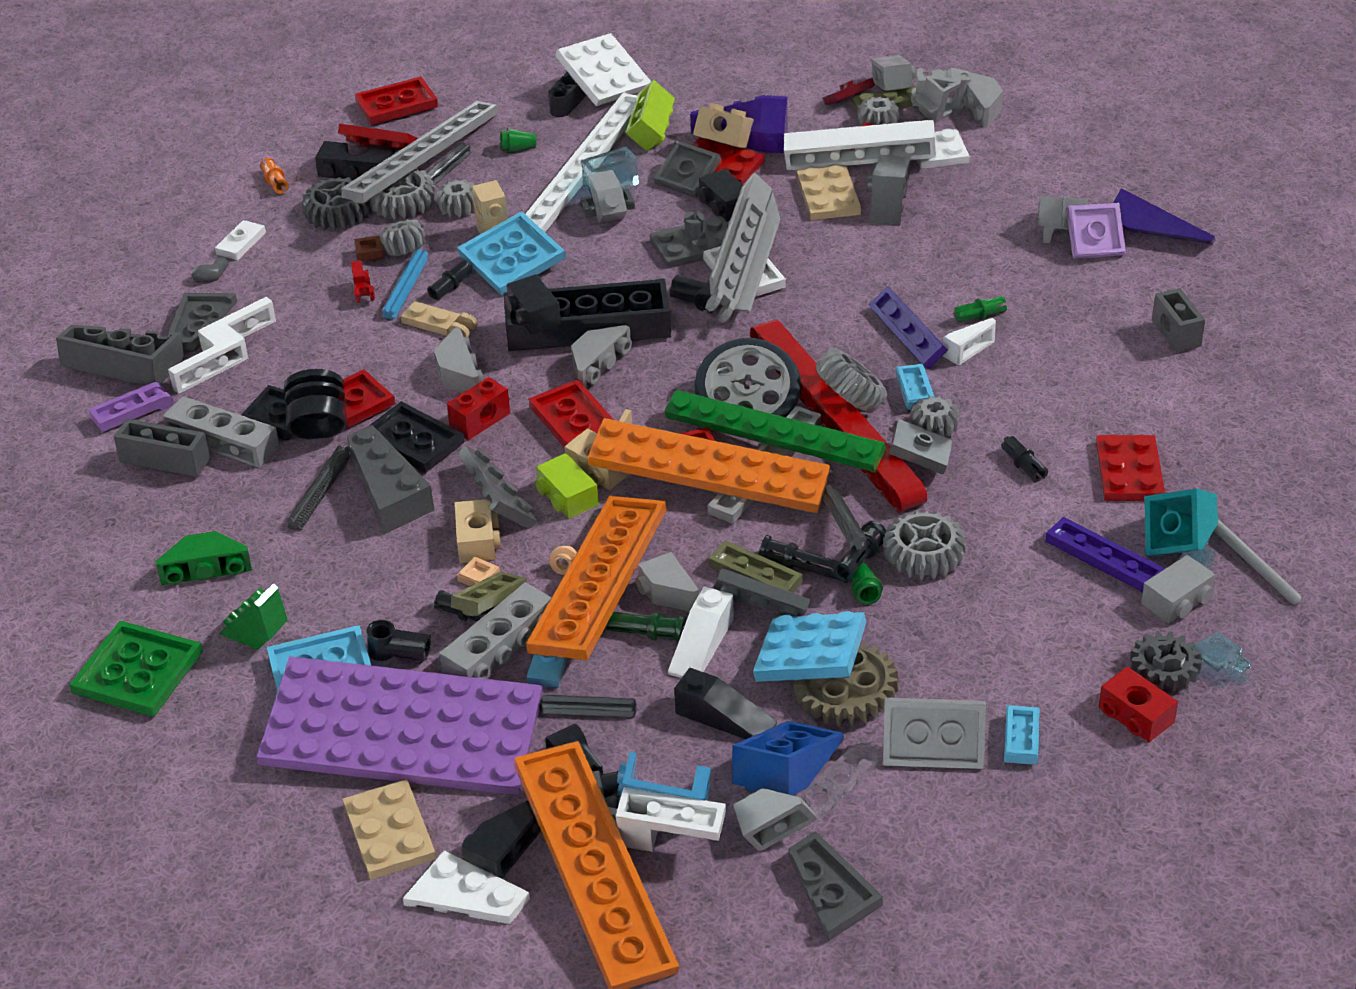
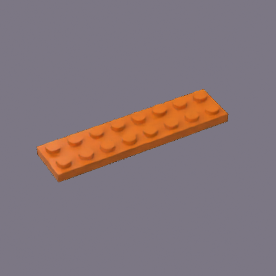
(709, 465)
(596, 578)
(595, 867)

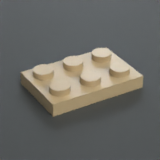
(828, 192)
(389, 829)

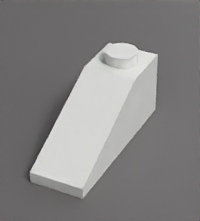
(703, 631)

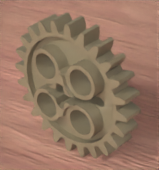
(854, 696)

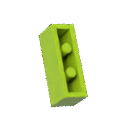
(650, 116)

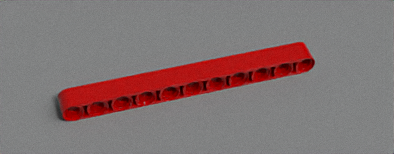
(892, 475)

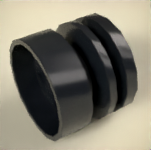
(315, 404)

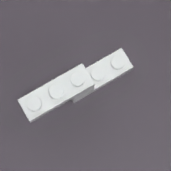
(222, 345)
(647, 812)

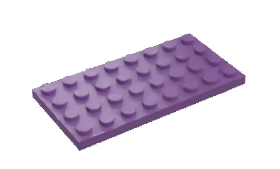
(400, 725)

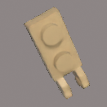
(438, 319)

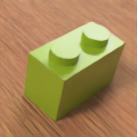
(566, 486)

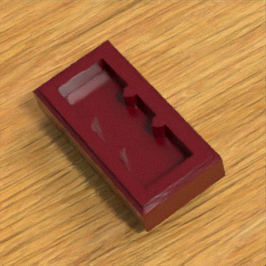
(847, 90)

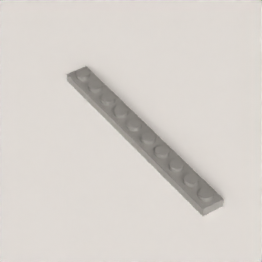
(418, 152)

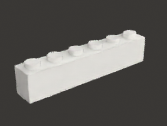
(831, 146)

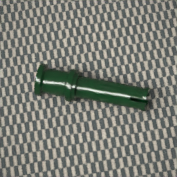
(653, 626)

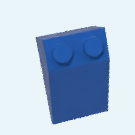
(783, 757)

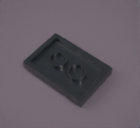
(418, 436)

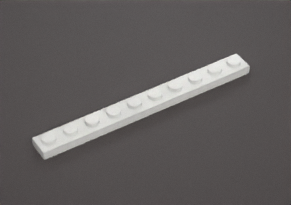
(569, 178)

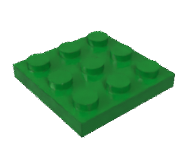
(136, 668)

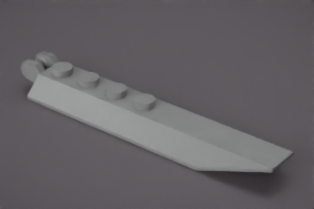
(744, 249)

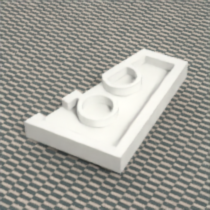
(466, 889)

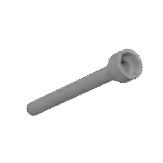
(1257, 563)

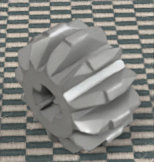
(878, 111)
(455, 198)
(402, 237)
(936, 415)

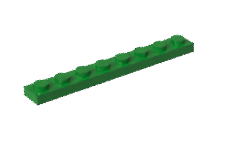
(776, 430)

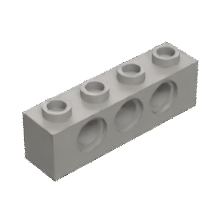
(225, 431)
(495, 635)

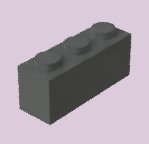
(162, 447)

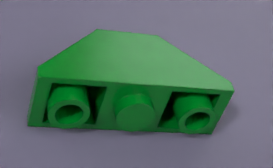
(202, 558)
(256, 618)

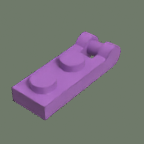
(130, 406)

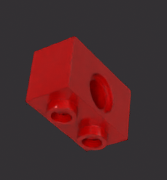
(478, 408)
(1138, 704)

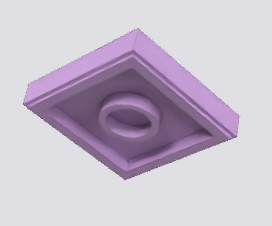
(1095, 230)

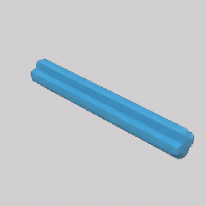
(405, 284)

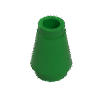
(516, 140)
(867, 585)

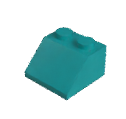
(1179, 521)

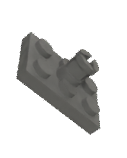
(687, 242)

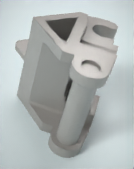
(933, 92)
(1053, 214)

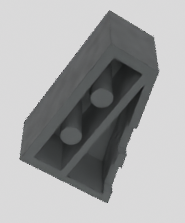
(888, 187)

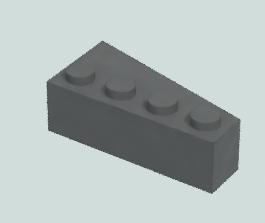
(120, 353)
(389, 480)

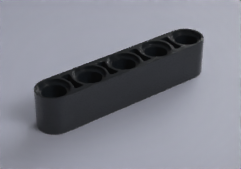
(564, 96)

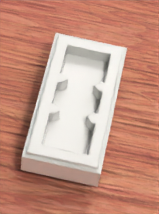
(240, 240)

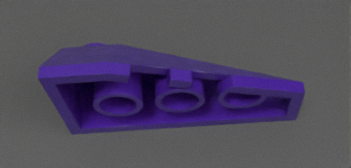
(768, 124)
(1146, 218)

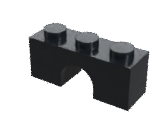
(335, 161)

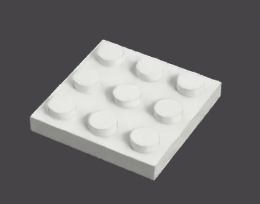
(602, 69)

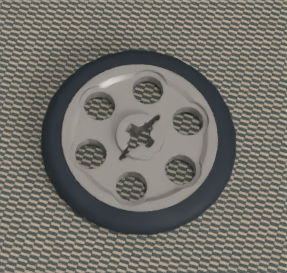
(769, 357)

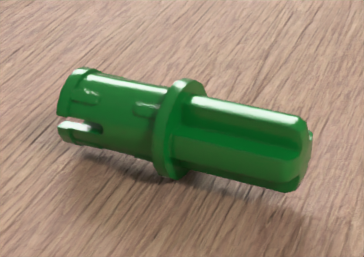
(980, 309)

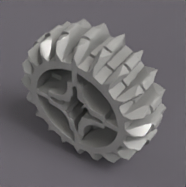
(405, 197)
(851, 380)
(931, 541)

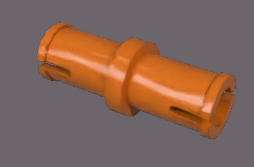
(274, 175)

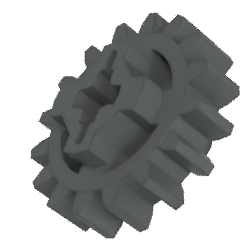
(1166, 660)

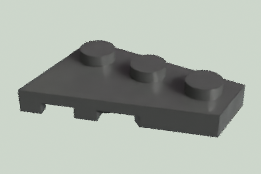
(197, 312)
(760, 594)
(832, 885)

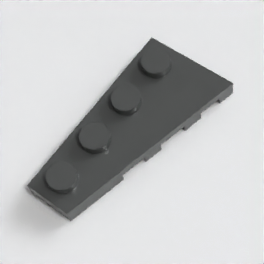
(496, 488)

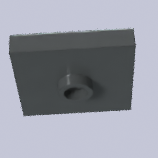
(685, 167)
(920, 446)

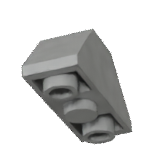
(983, 98)
(599, 351)
(456, 364)

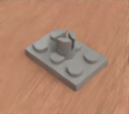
(934, 733)

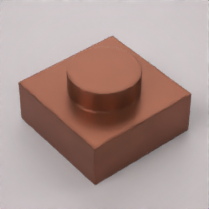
(368, 248)

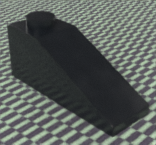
(719, 705)
(501, 840)

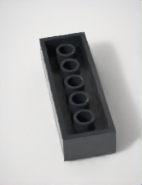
(600, 306)

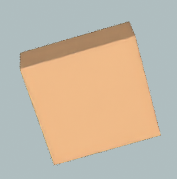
(476, 571)

